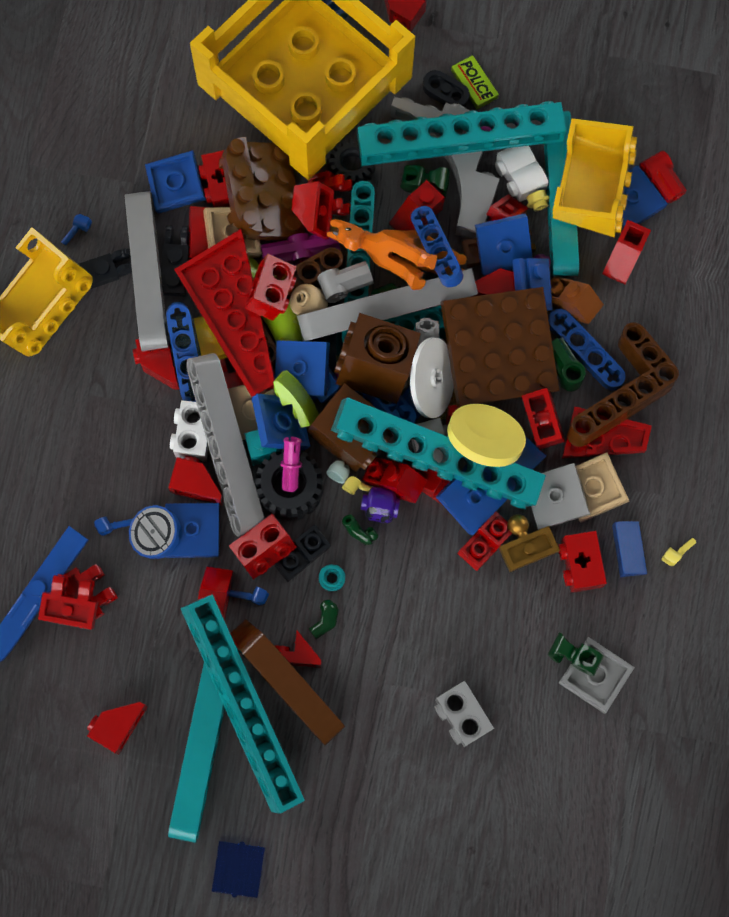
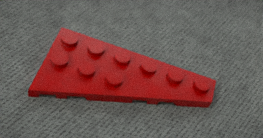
(220, 287)

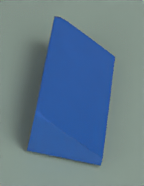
(629, 548)

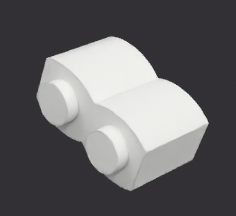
(521, 171)

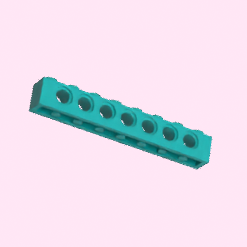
(452, 143)
(346, 425)
(242, 704)

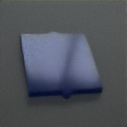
(238, 869)

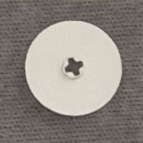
(431, 378)

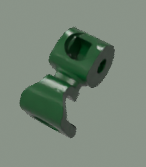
(415, 175)
(583, 658)

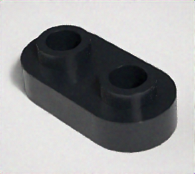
(447, 88)

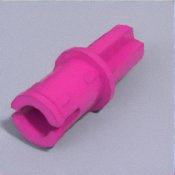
(291, 464)

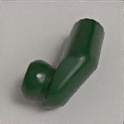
(354, 529)
(328, 619)

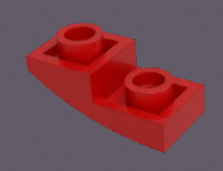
(197, 231)
(485, 541)

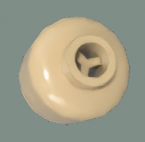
(307, 299)

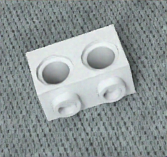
(188, 430)

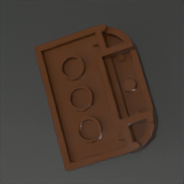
(260, 190)

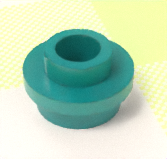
(331, 569)

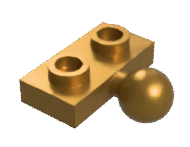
(527, 547)

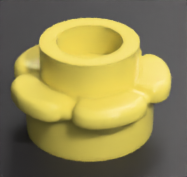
(538, 200)

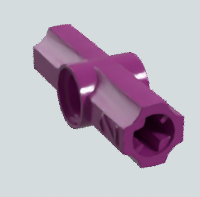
(298, 247)

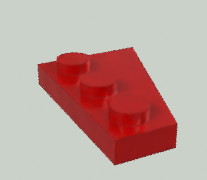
(624, 438)

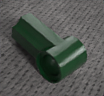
(567, 363)

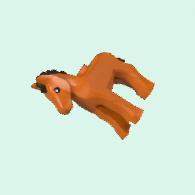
(392, 250)

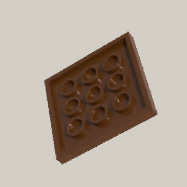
(499, 346)

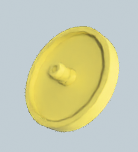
(486, 435)

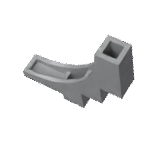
(474, 188)

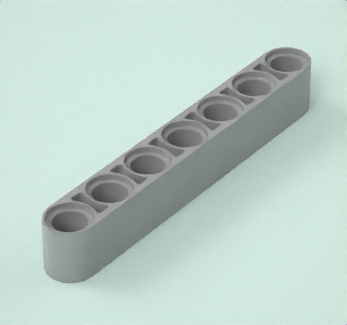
(146, 271)
(383, 306)
(225, 443)

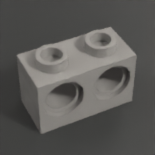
(470, 711)

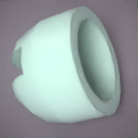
(338, 471)

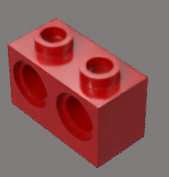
(267, 285)
(262, 546)

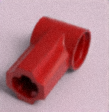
(660, 172)

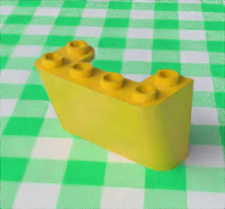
(596, 176)
(40, 295)

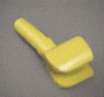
(353, 483)
(671, 556)

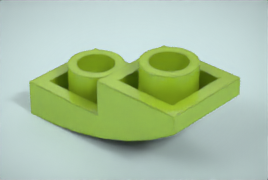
(292, 392)

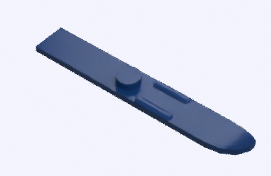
(29, 601)

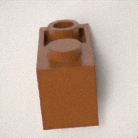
(575, 298)

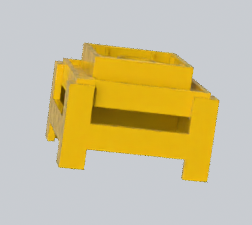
(304, 72)

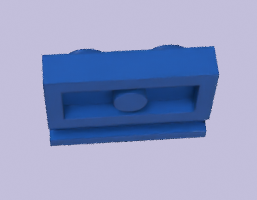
(533, 274)

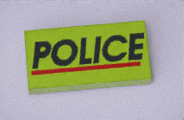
(473, 77)

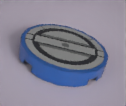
(154, 532)

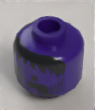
(380, 505)

